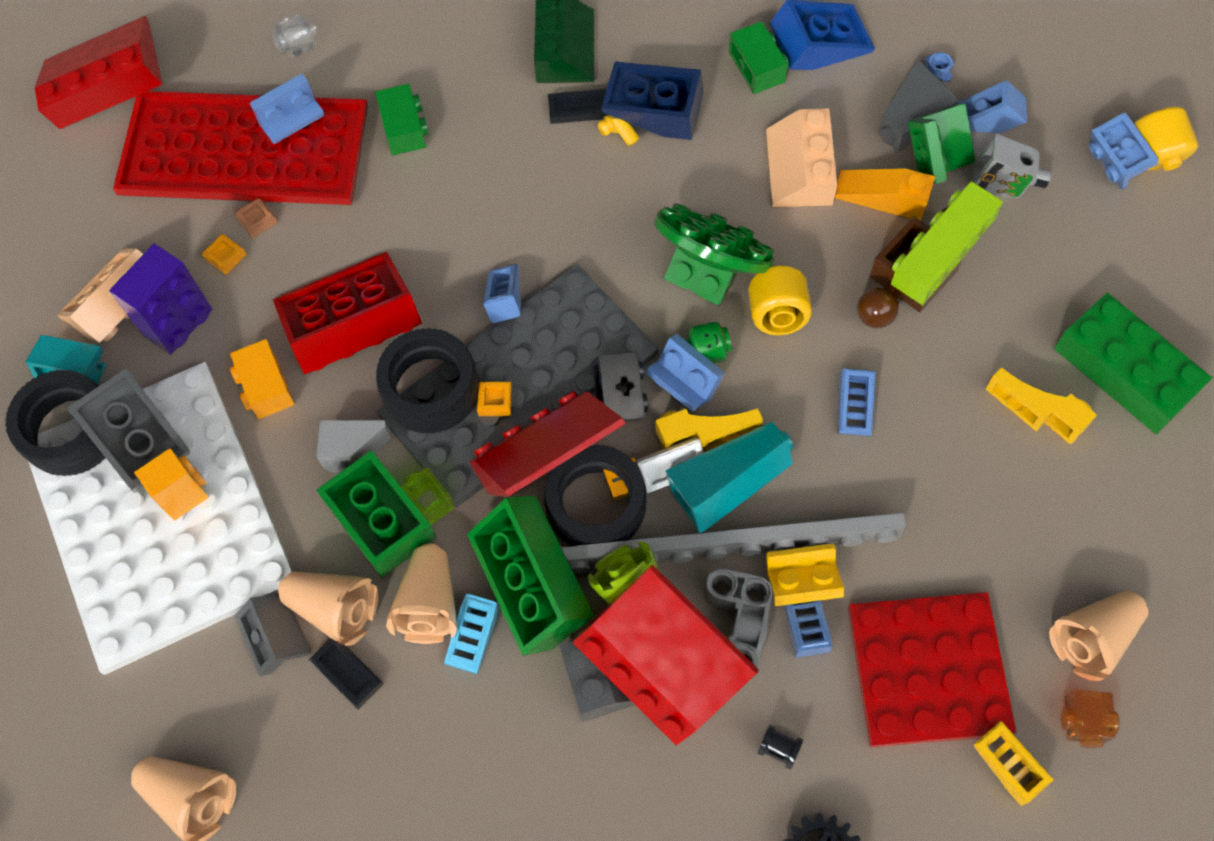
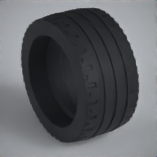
(420, 346)
(29, 409)
(588, 461)

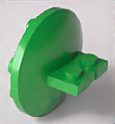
(707, 254)

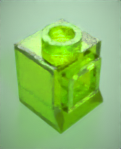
(420, 483)

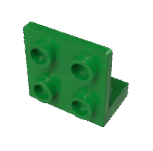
(942, 141)

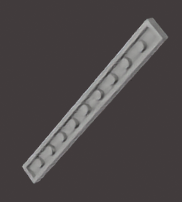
(748, 541)

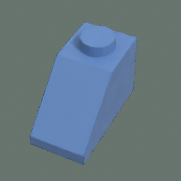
(996, 109)

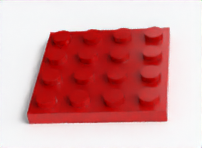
(929, 669)

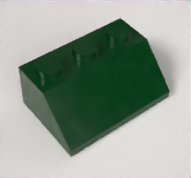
(564, 42)

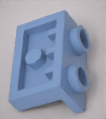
(286, 109)
(1121, 150)
(686, 373)

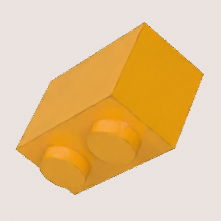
(261, 379)
(173, 483)

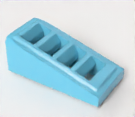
(472, 602)

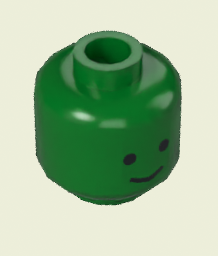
(710, 341)

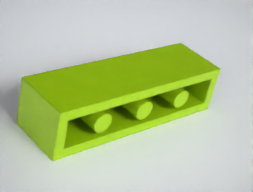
(946, 242)

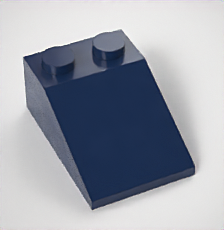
(655, 98)

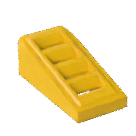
(1041, 778)

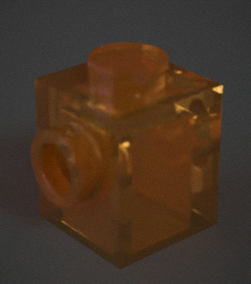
(1090, 718)

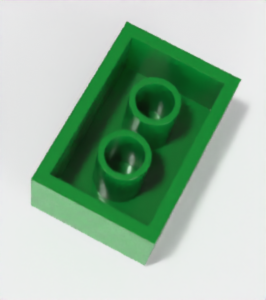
(376, 513)

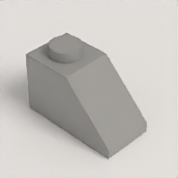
(349, 440)

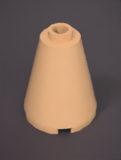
(424, 599)
(331, 602)
(1099, 633)
(185, 795)

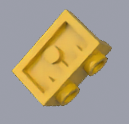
(804, 574)

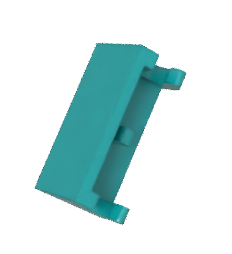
(63, 354)

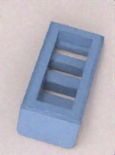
(503, 294)
(856, 376)
(809, 647)

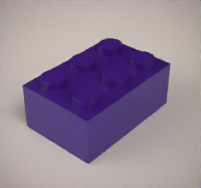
(161, 299)

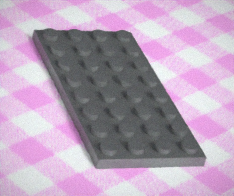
(542, 356)

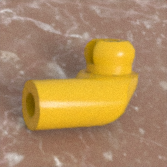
(620, 127)

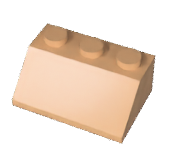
(802, 159)
(94, 308)

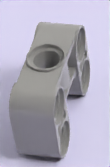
(749, 617)

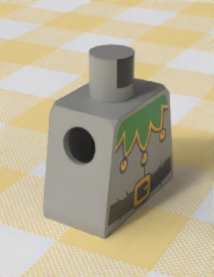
(1009, 168)

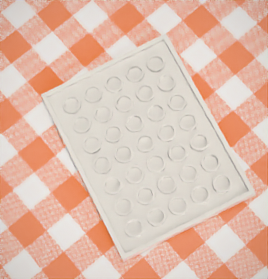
(137, 569)

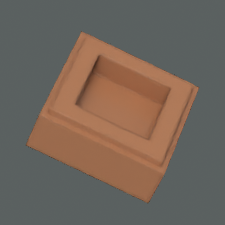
(255, 218)

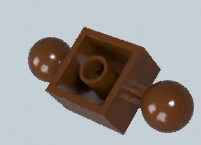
(880, 306)

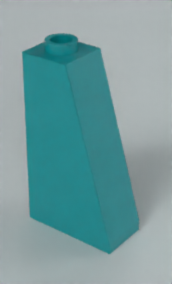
(729, 474)

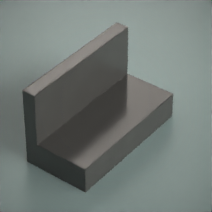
(270, 633)

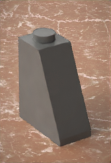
(916, 97)

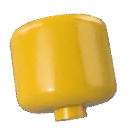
(1169, 136)
(780, 300)

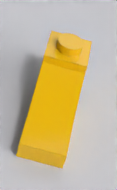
(1064, 415)
(712, 432)

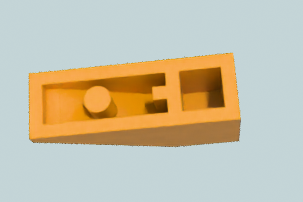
(887, 190)

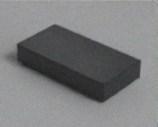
(576, 106)
(346, 672)

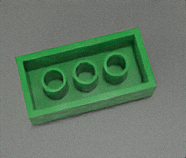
(1132, 363)
(529, 575)

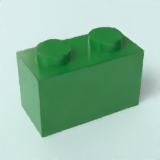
(758, 57)
(400, 119)

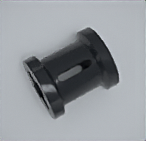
(780, 747)

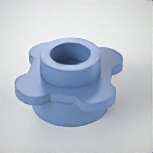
(940, 65)

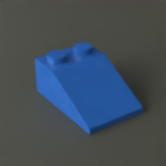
(819, 33)

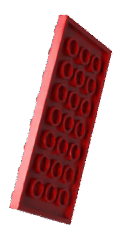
(220, 152)

